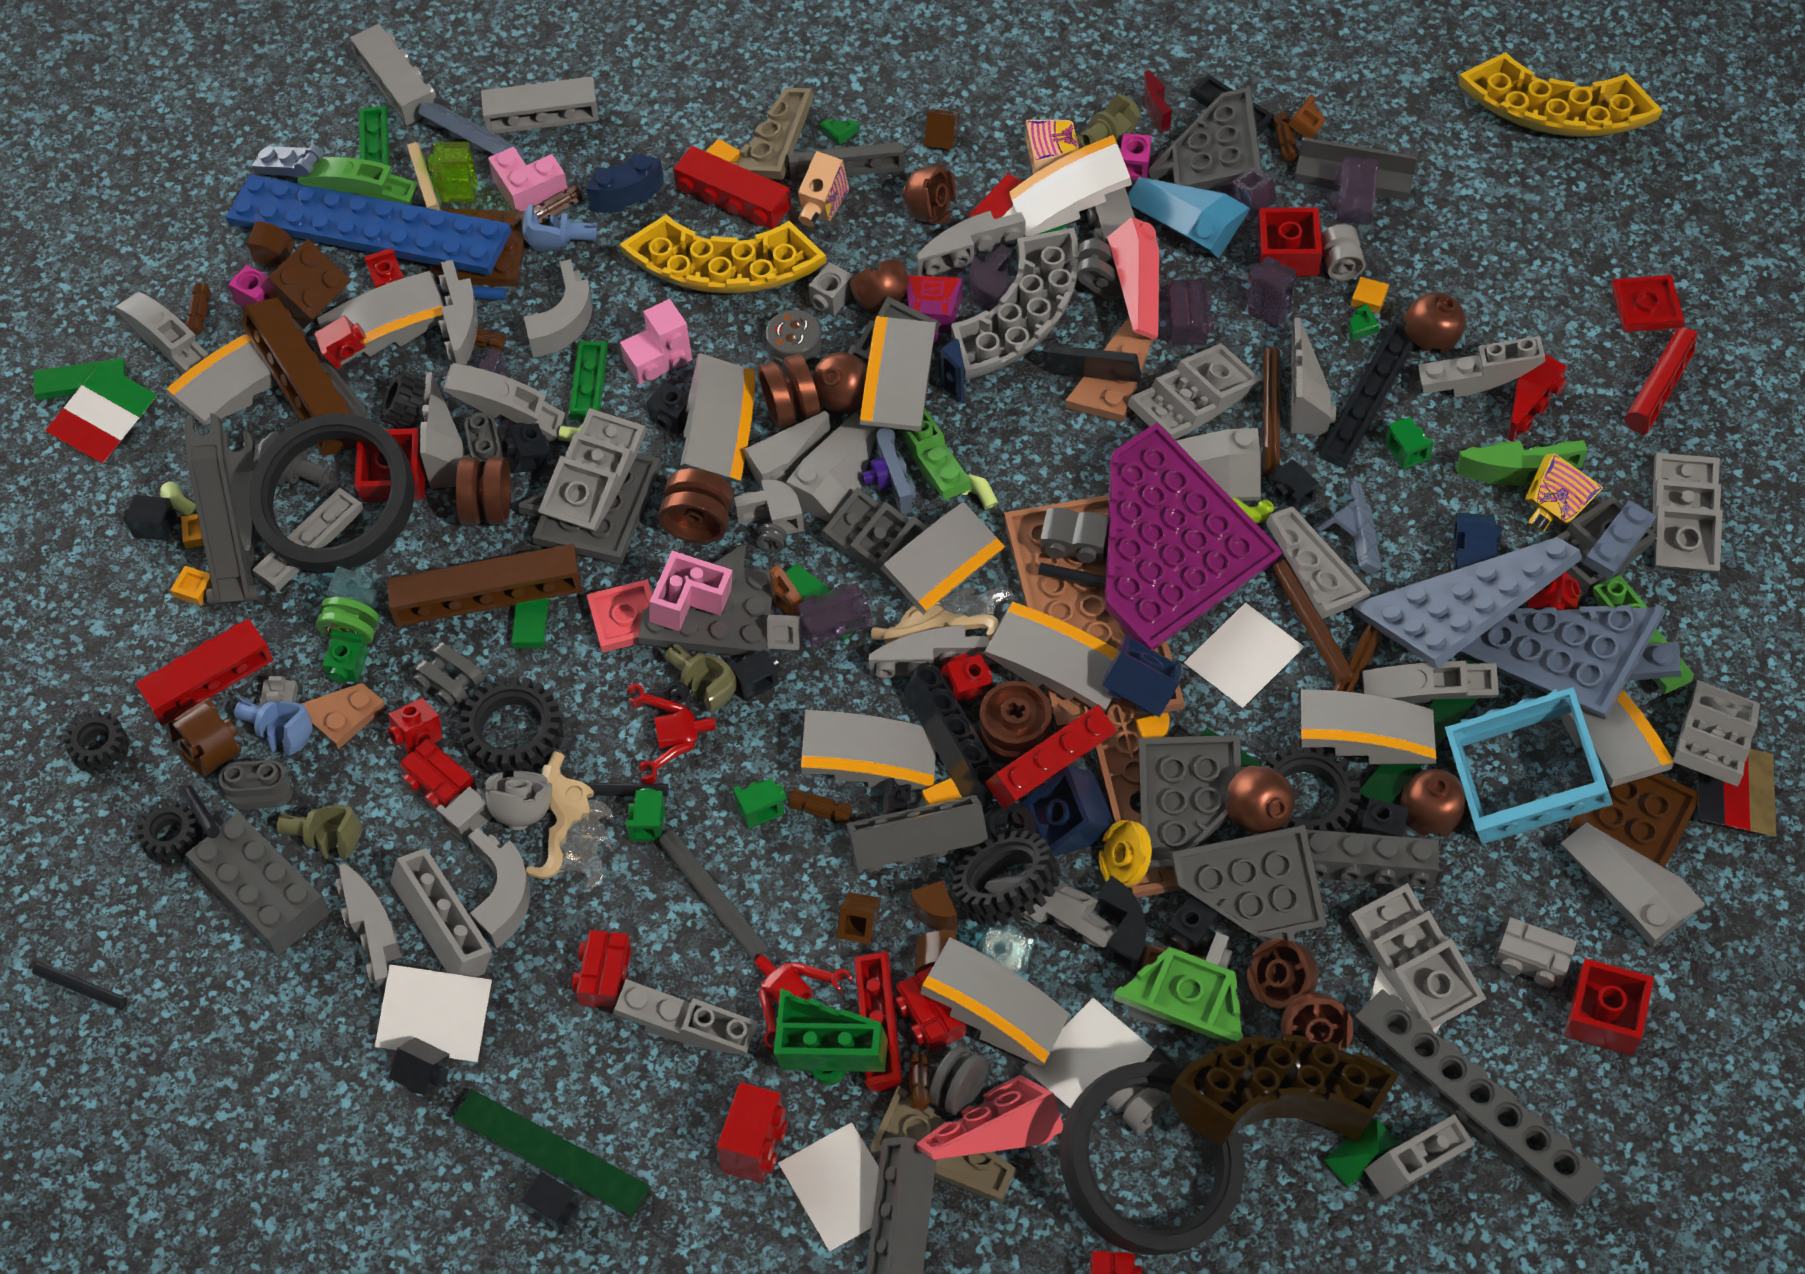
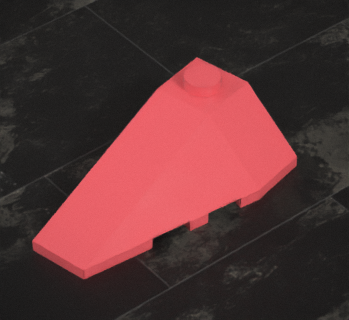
(1137, 266)
(1010, 1118)

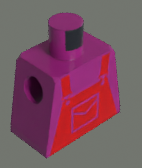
(936, 298)

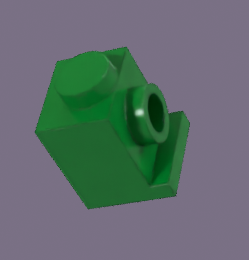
(1408, 443)
(345, 657)
(760, 802)
(646, 816)

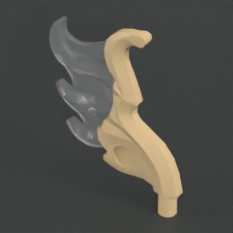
(955, 610)
(577, 828)

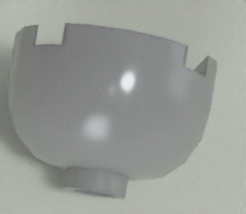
(518, 799)

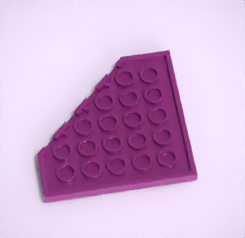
(1173, 540)

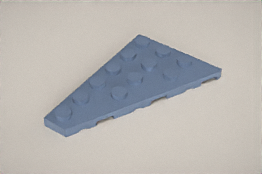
(1457, 607)
(1570, 648)

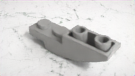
(958, 243)
(459, 314)
(162, 330)
(1491, 368)
(504, 396)
(928, 646)
(1424, 682)
(1068, 906)
(369, 922)
(685, 1021)

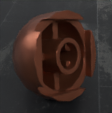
(930, 194)
(873, 287)
(1435, 321)
(840, 382)
(1260, 800)
(1434, 802)
(1282, 972)
(1319, 1019)

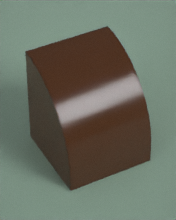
(941, 128)
(270, 243)
(934, 907)
(858, 917)
(929, 948)

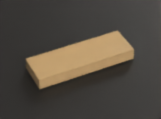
(423, 176)

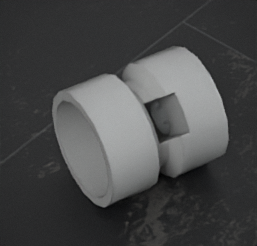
(1342, 252)
(1140, 1106)

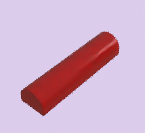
(1661, 381)
(877, 1003)

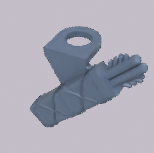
(1358, 521)

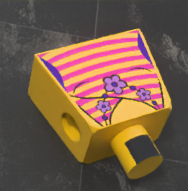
(1559, 492)

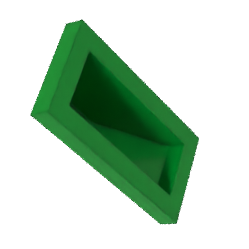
(1353, 1157)

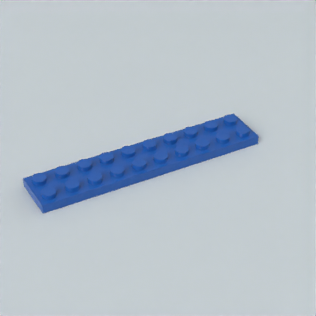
(371, 224)

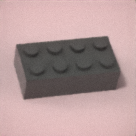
(258, 884)

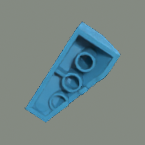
(1193, 213)

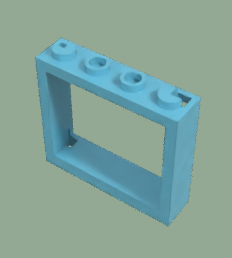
(1540, 811)

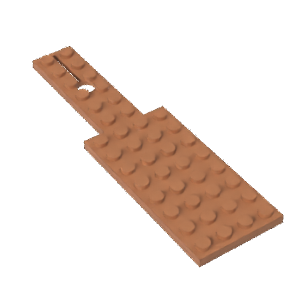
(1085, 609)

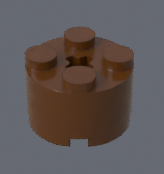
(204, 738)

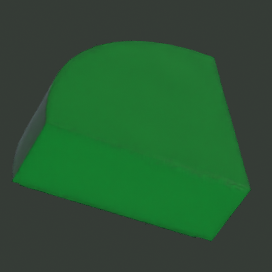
(839, 130)
(1362, 323)

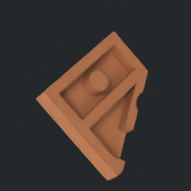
(344, 713)

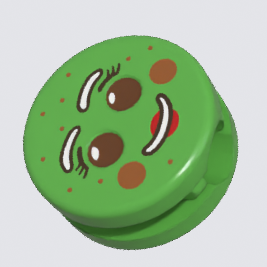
(347, 616)

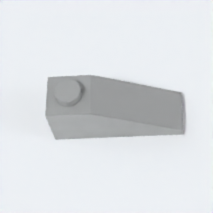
(783, 452)
(1418, 1156)

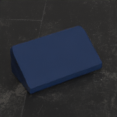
(953, 370)

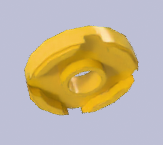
(1138, 852)

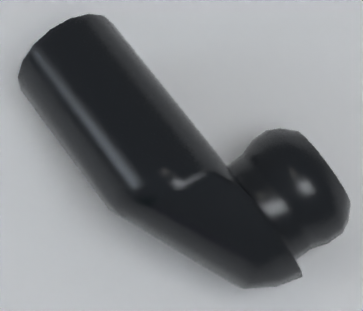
(676, 692)

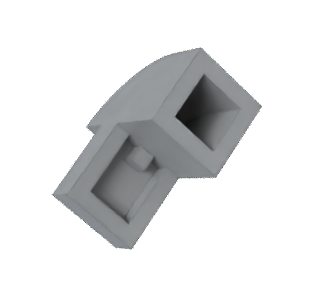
(774, 502)

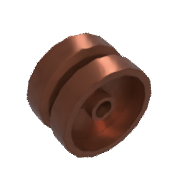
(788, 391)
(483, 491)
(696, 506)
(1014, 720)

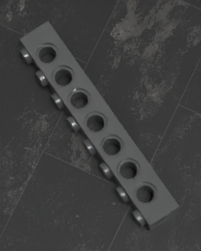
(1566, 1191)

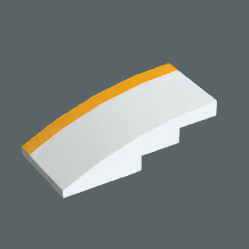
(1070, 185)

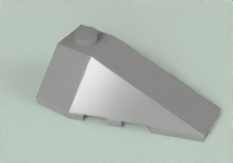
(834, 468)
(1639, 888)

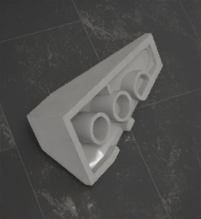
(1309, 390)
(439, 438)
(1230, 460)

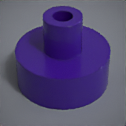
(879, 474)

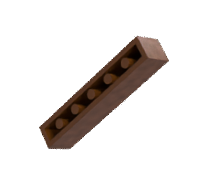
(294, 366)
(484, 585)

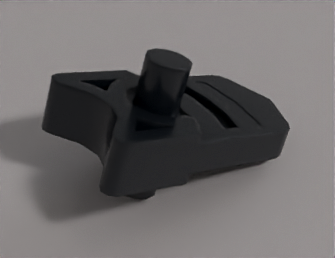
(895, 797)

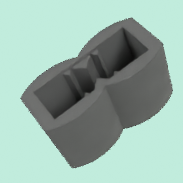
(1074, 535)

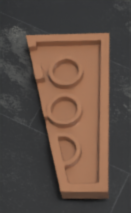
(1107, 396)

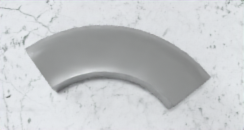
(1027, 309)

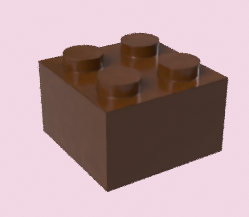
(306, 283)

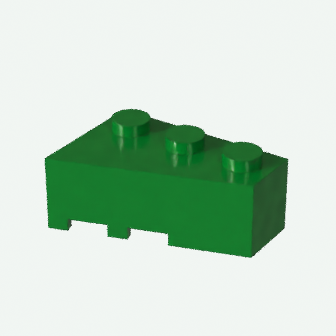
(826, 1039)

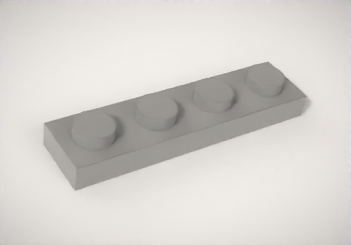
(314, 532)

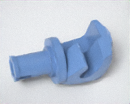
(557, 234)
(278, 723)

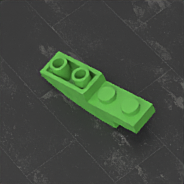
(360, 178)
(935, 459)
(1513, 465)
(1619, 593)

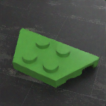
(1187, 994)

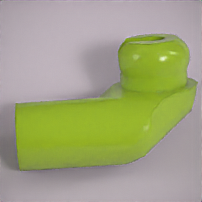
(1259, 513)

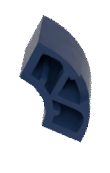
(625, 184)
(1475, 538)

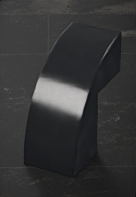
(1128, 941)

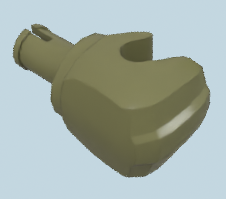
(1118, 118)
(705, 676)
(325, 829)

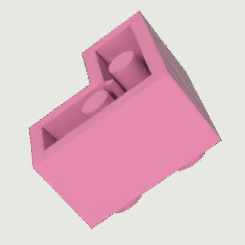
(526, 183)
(660, 346)
(686, 584)

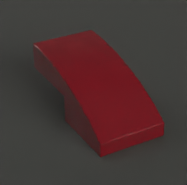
(1154, 102)

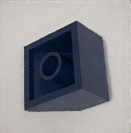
(1142, 677)
(1070, 811)

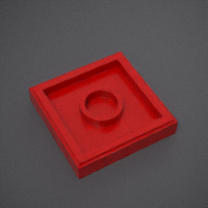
(1647, 303)

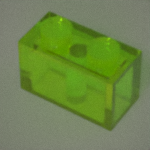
(453, 171)

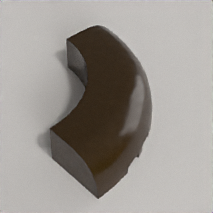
(1280, 1080)

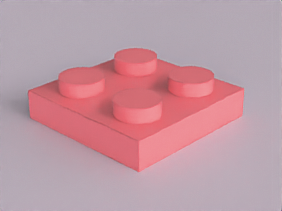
(619, 614)

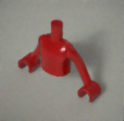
(674, 731)
(788, 978)

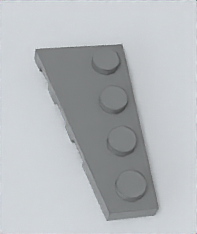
(1319, 569)

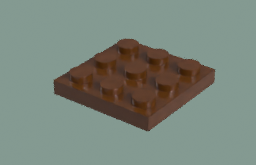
(509, 264)
(1644, 815)

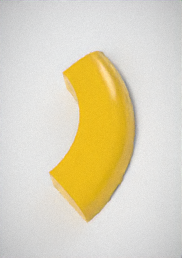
(1558, 105)
(723, 262)

